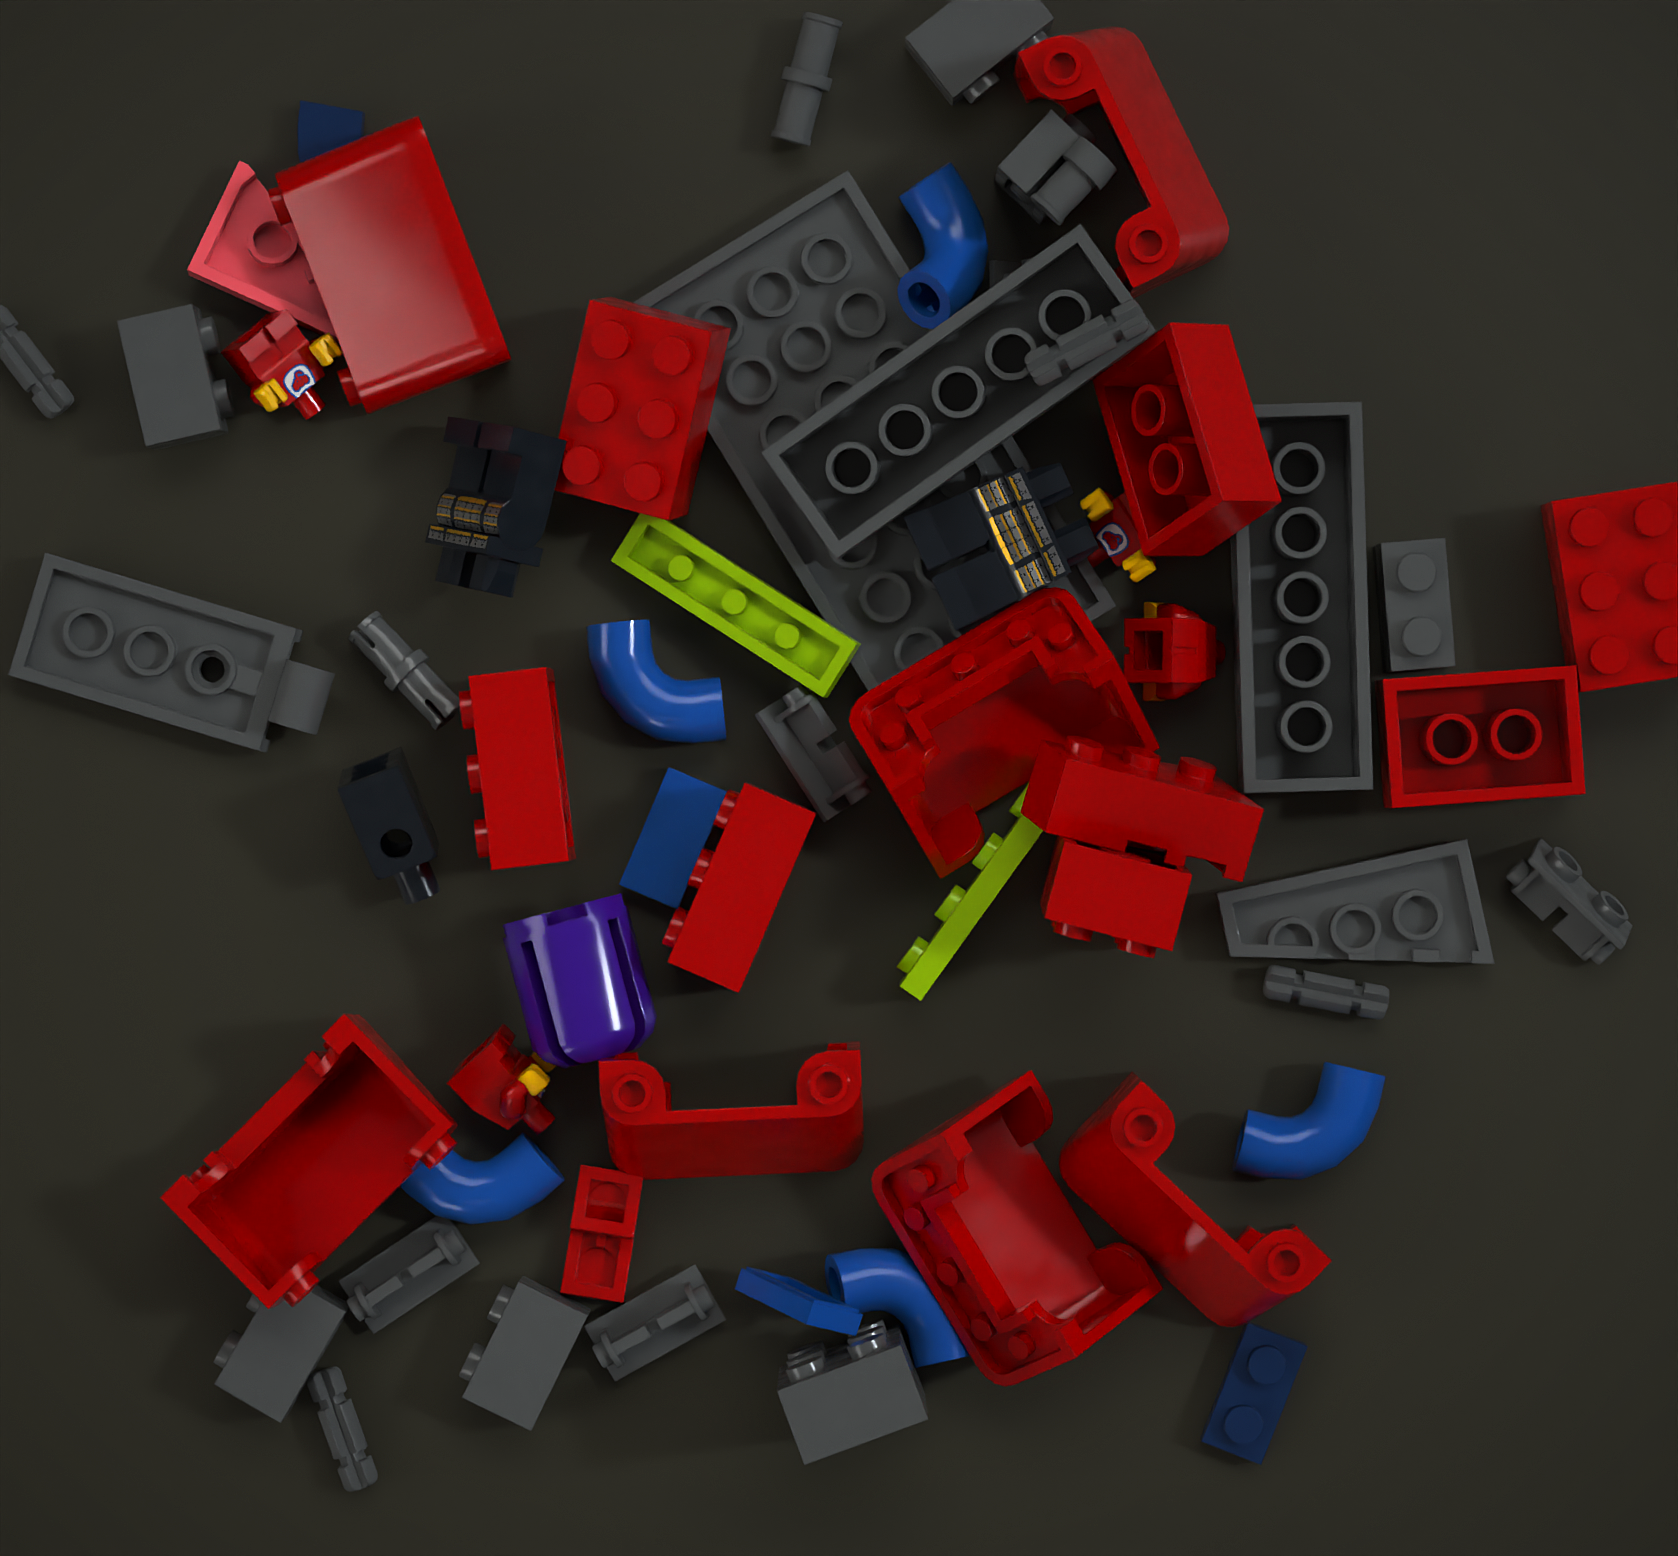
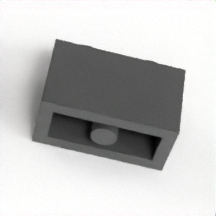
(973, 40)
(175, 376)
(1414, 605)
(279, 1351)
(525, 1351)

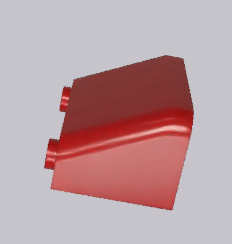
(1183, 215)
(391, 266)
(975, 711)
(660, 1143)
(313, 1163)
(1114, 1173)
(1005, 1240)

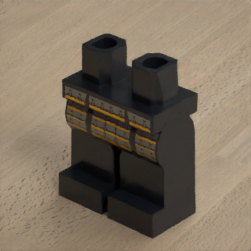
(494, 504)
(1012, 526)

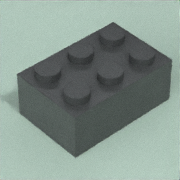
(850, 1391)

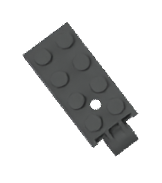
(146, 651)

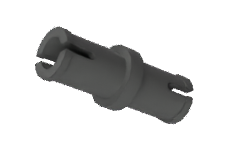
(806, 79)
(406, 670)

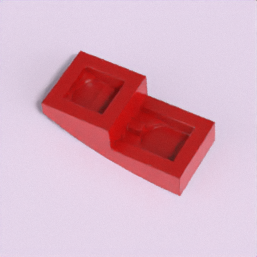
(602, 1234)

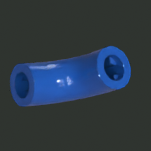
(952, 246)
(645, 694)
(1315, 1138)
(487, 1188)
(892, 1283)

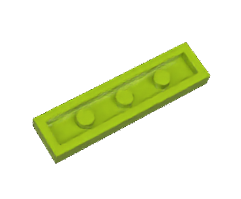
(736, 603)
(964, 908)

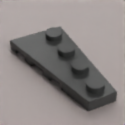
(1381, 908)

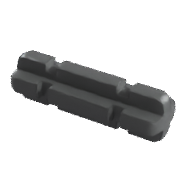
(1086, 342)
(31, 368)
(1326, 992)
(342, 1429)

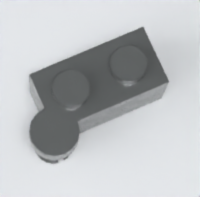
(1054, 168)

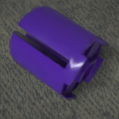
(581, 982)

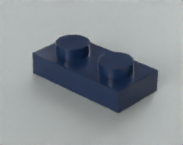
(1253, 1392)

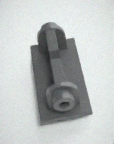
(803, 739)
(1590, 915)
(408, 1273)
(654, 1323)

